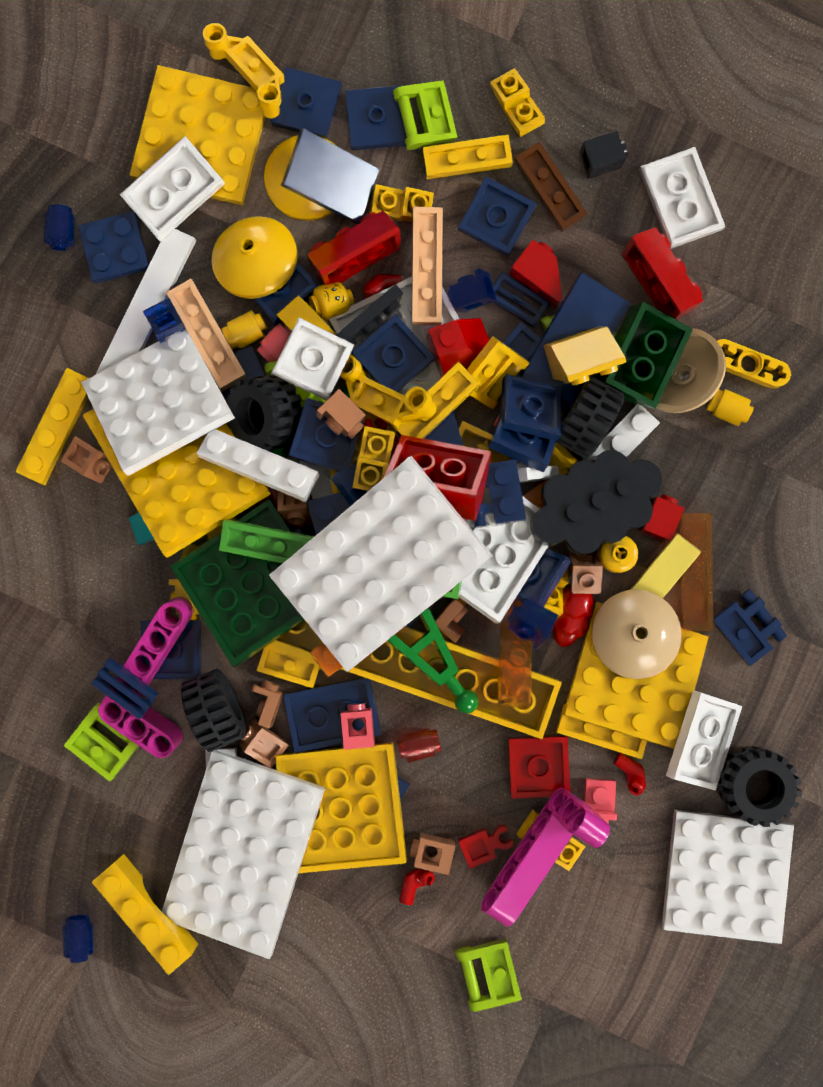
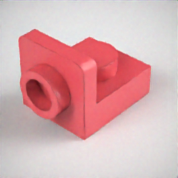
(601, 797)

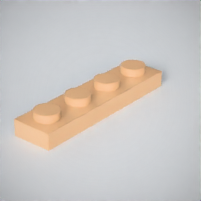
(427, 266)
(206, 335)

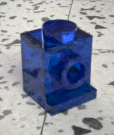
(472, 291)
(164, 319)
(531, 622)

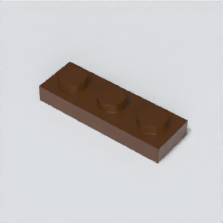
(550, 186)

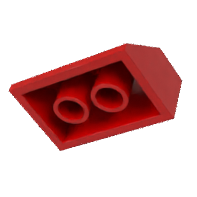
(355, 248)
(661, 274)
(454, 469)

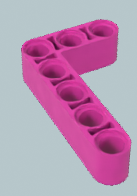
(156, 651)
(538, 850)

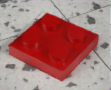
(538, 766)

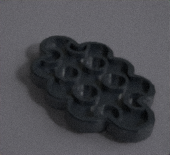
(596, 502)

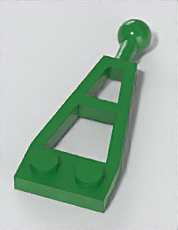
(465, 700)

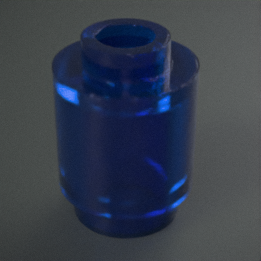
(59, 227)
(78, 938)

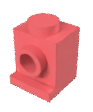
(353, 737)

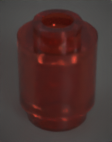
(419, 745)

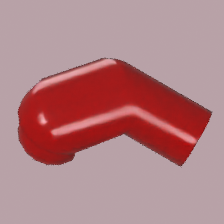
(379, 283)
(634, 773)
(413, 881)

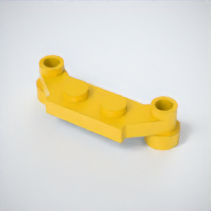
(250, 63)
(383, 401)

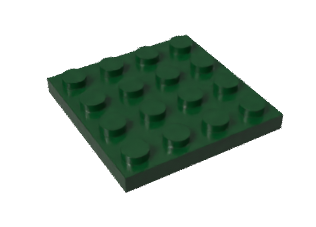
(237, 593)

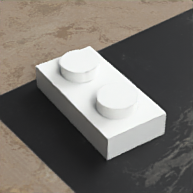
(529, 474)

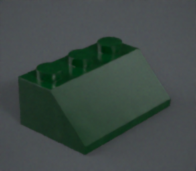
(651, 350)

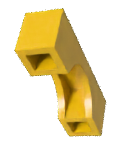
(125, 892)

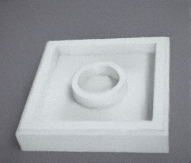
(313, 359)

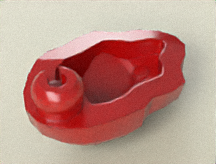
(575, 618)

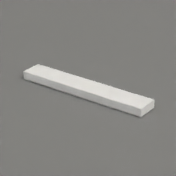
(157, 280)

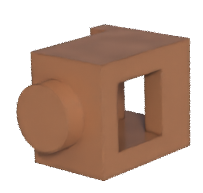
(342, 415)
(438, 862)

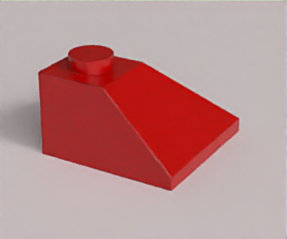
(456, 342)

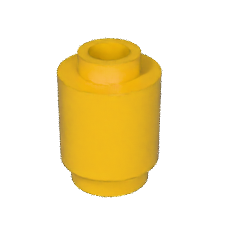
(244, 330)
(730, 407)

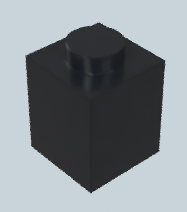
(603, 154)

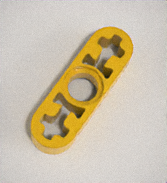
(765, 378)

